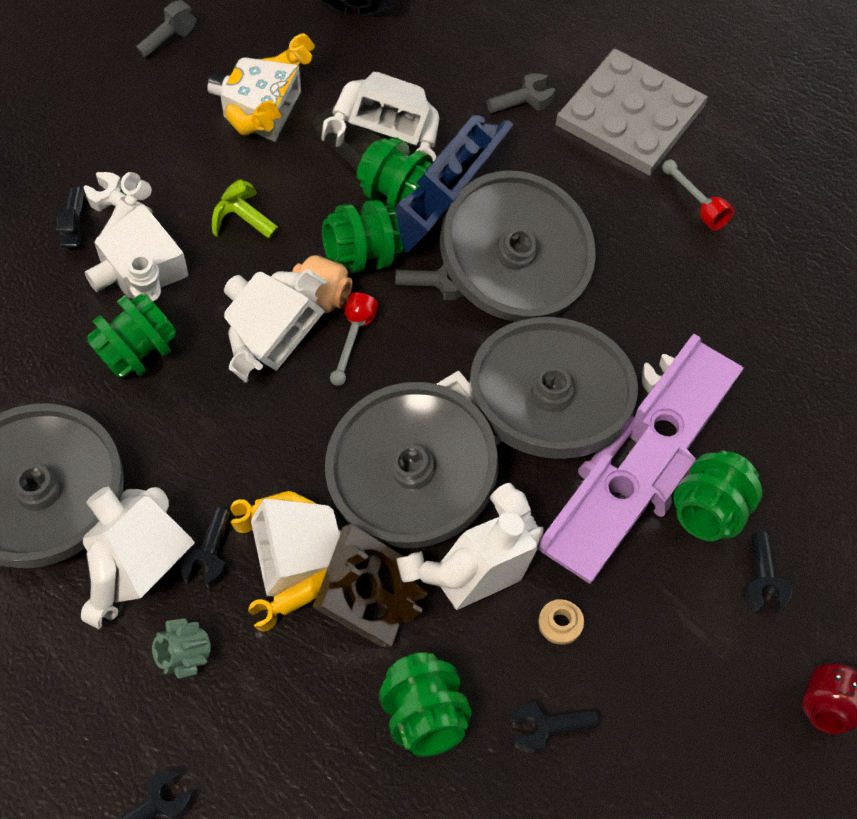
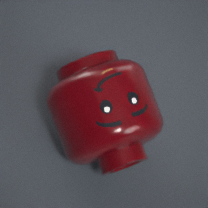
(832, 698)

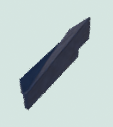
(447, 177)

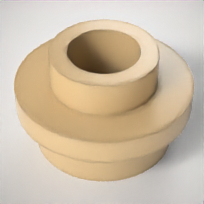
(556, 633)

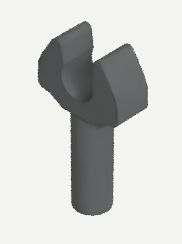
(177, 21)
(527, 94)
(429, 278)

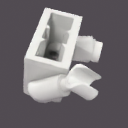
(136, 247)
(128, 548)
(484, 556)

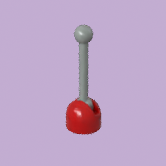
(714, 211)
(360, 311)

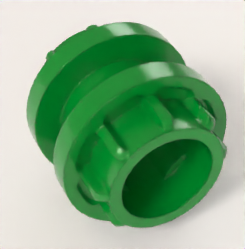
(390, 171)
(360, 237)
(132, 335)
(717, 496)
(425, 704)

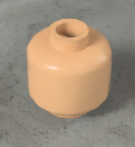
(338, 287)

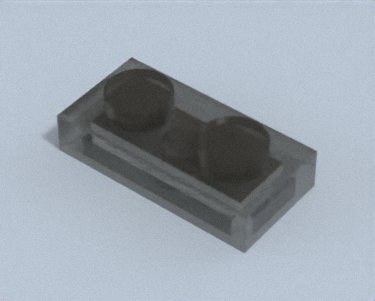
(355, 142)

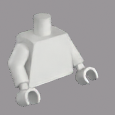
(387, 108)
(270, 317)

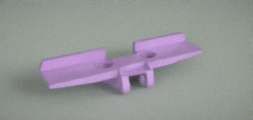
(597, 521)

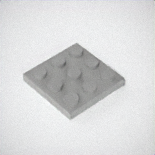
(631, 111)

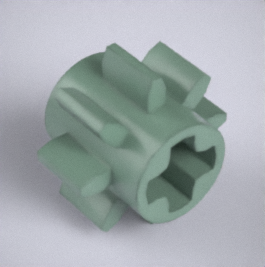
(181, 648)

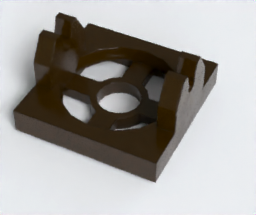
(342, 573)

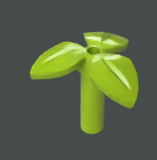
(234, 201)

